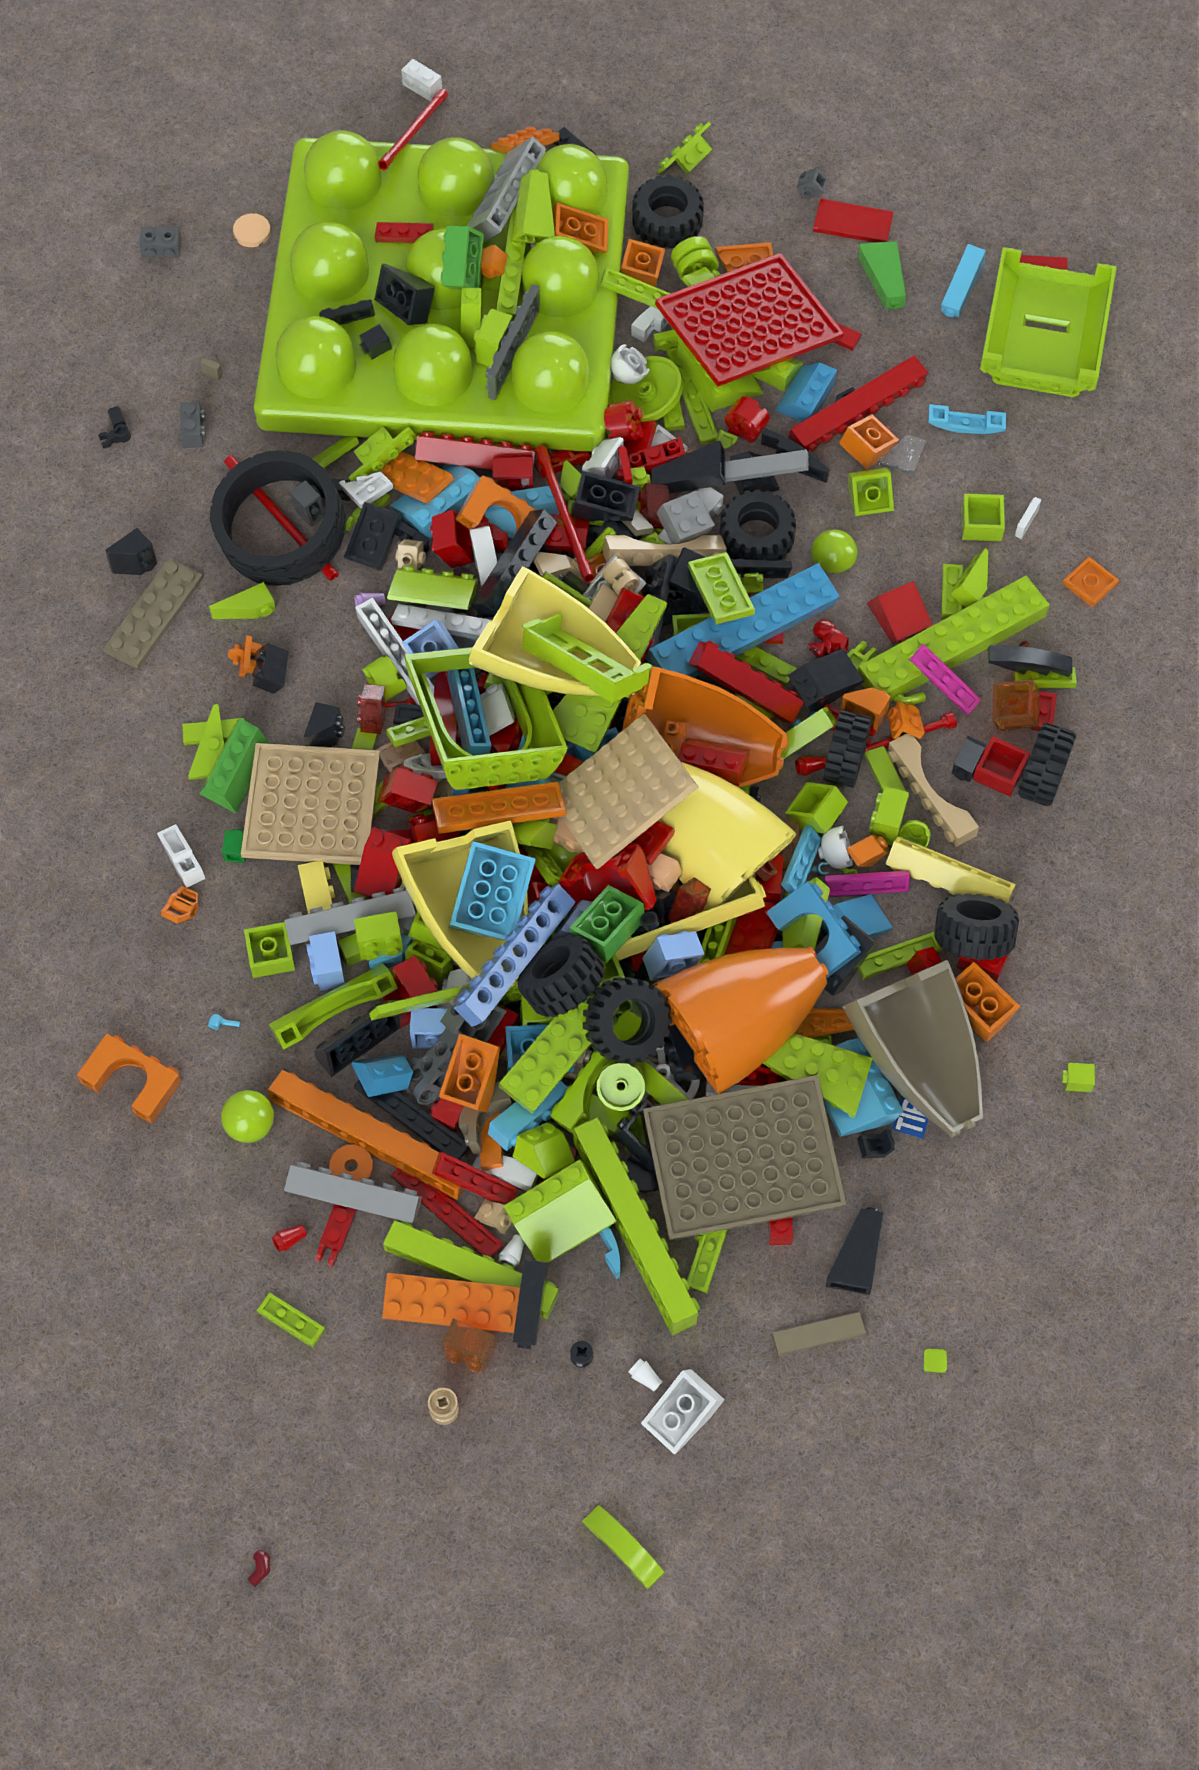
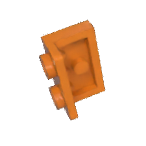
(905, 719)

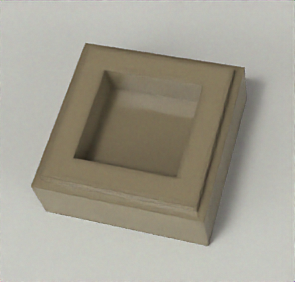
(211, 368)

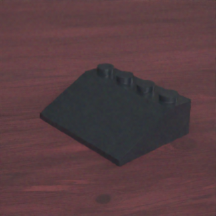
(355, 1040)

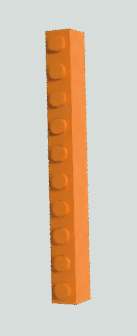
(359, 1128)

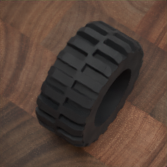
(672, 193)
(761, 507)
(1047, 764)
(976, 926)
(561, 976)
(652, 1027)

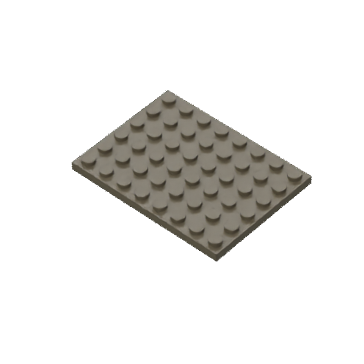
(744, 1157)

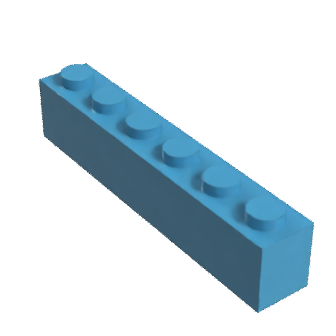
(469, 711)

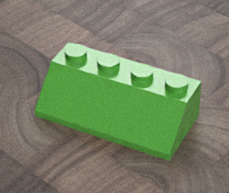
(233, 767)

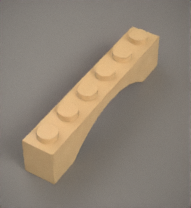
(645, 554)
(955, 822)

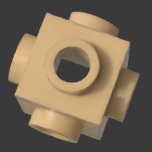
(410, 554)

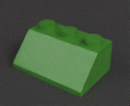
(462, 257)
(609, 922)

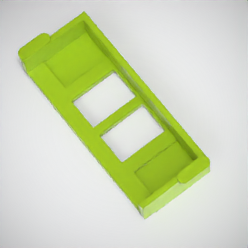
(552, 644)

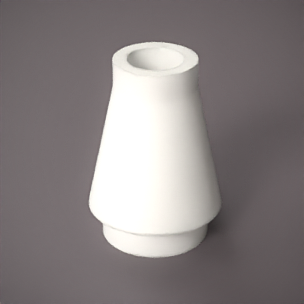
(512, 1252)
(645, 1375)

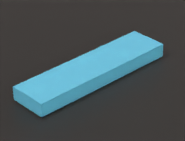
(801, 859)

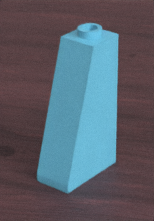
(964, 281)

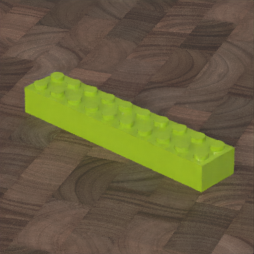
(958, 637)
(635, 1227)

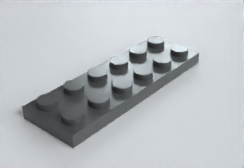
(517, 333)

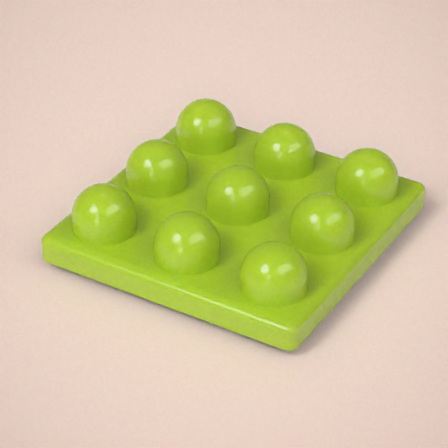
(430, 381)

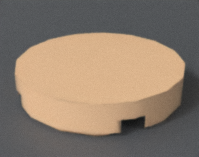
(251, 230)

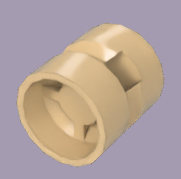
(619, 576)
(443, 1406)

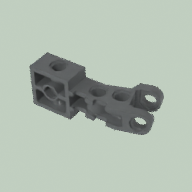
(435, 1062)

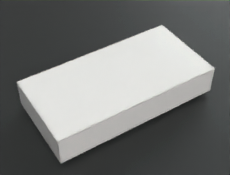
(1028, 517)

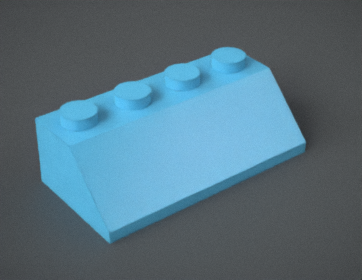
(537, 498)

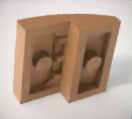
(394, 757)

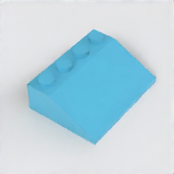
(451, 498)
(491, 891)
(877, 1104)

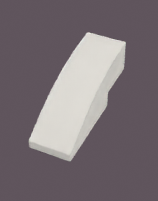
(647, 322)
(483, 552)
(181, 856)
(512, 1173)

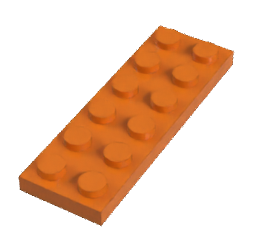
(498, 806)
(441, 1300)

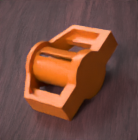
(181, 905)

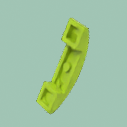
(623, 1546)

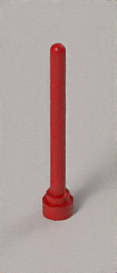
(947, 721)

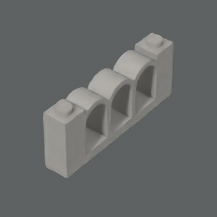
(504, 191)

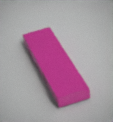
(944, 679)
(868, 883)

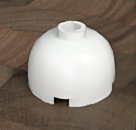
(628, 365)
(834, 848)

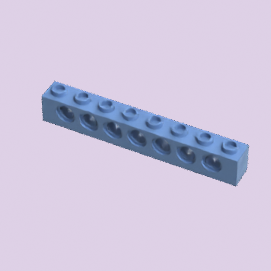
(559, 904)

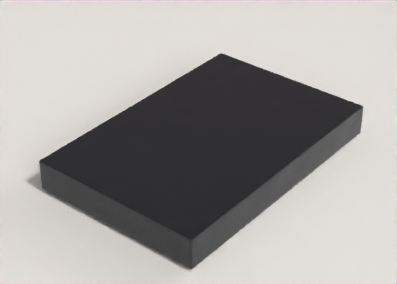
(372, 536)

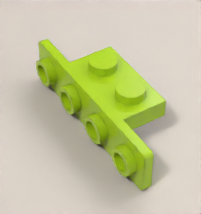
(690, 153)
(380, 450)

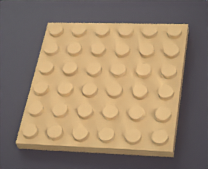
(623, 790)
(310, 803)

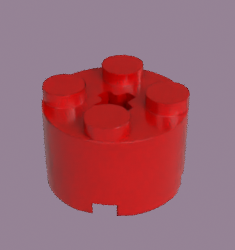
(746, 419)
(624, 421)

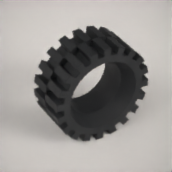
(847, 748)

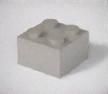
(685, 518)

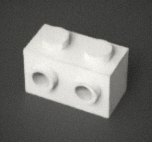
(421, 79)

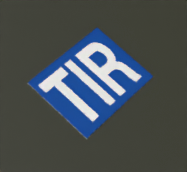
(910, 1121)

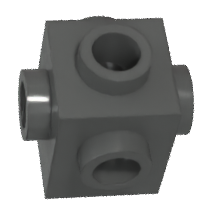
(812, 183)

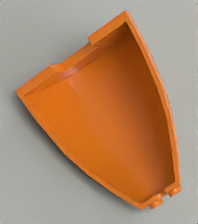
(711, 717)
(742, 1007)

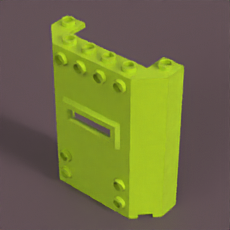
(1042, 357)

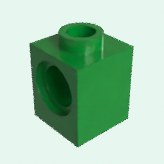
(232, 846)

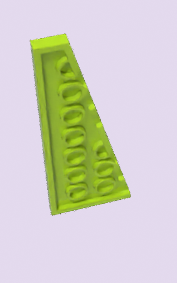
(587, 718)
(839, 1071)

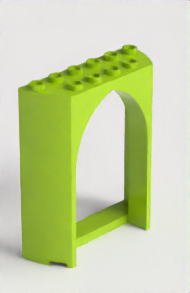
(543, 739)

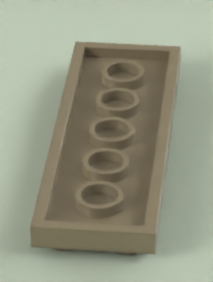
(153, 613)

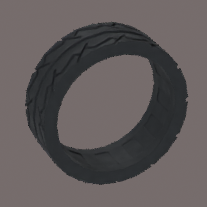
(256, 473)

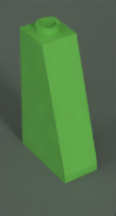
(884, 270)

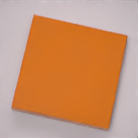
(1090, 581)

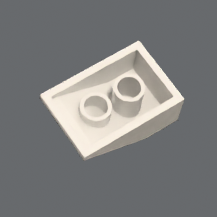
(497, 708)
(682, 1410)

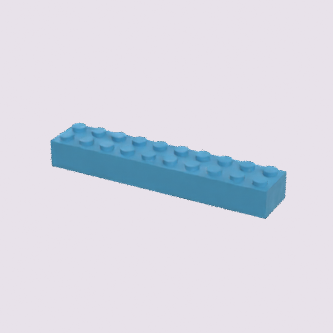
(775, 612)

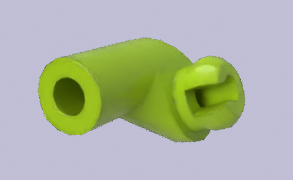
(912, 699)

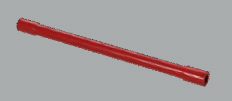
(388, 158)
(583, 565)
(329, 571)

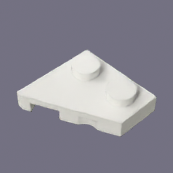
(367, 488)

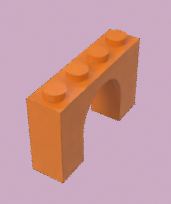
(487, 494)
(113, 1054)

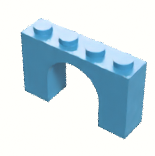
(807, 901)

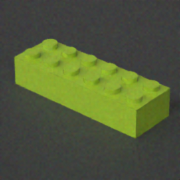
(548, 1059)

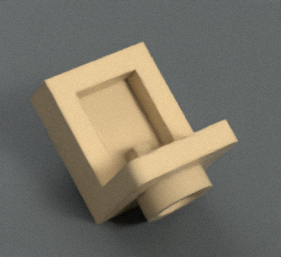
(494, 1215)

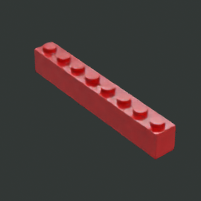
(859, 404)

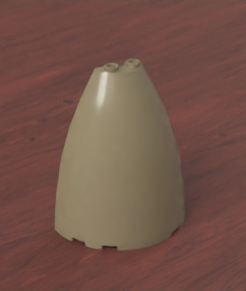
(924, 1045)

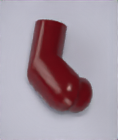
(262, 1563)

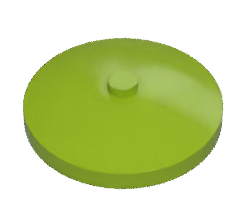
(655, 392)

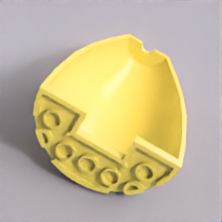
(532, 598)
(722, 835)
(433, 878)

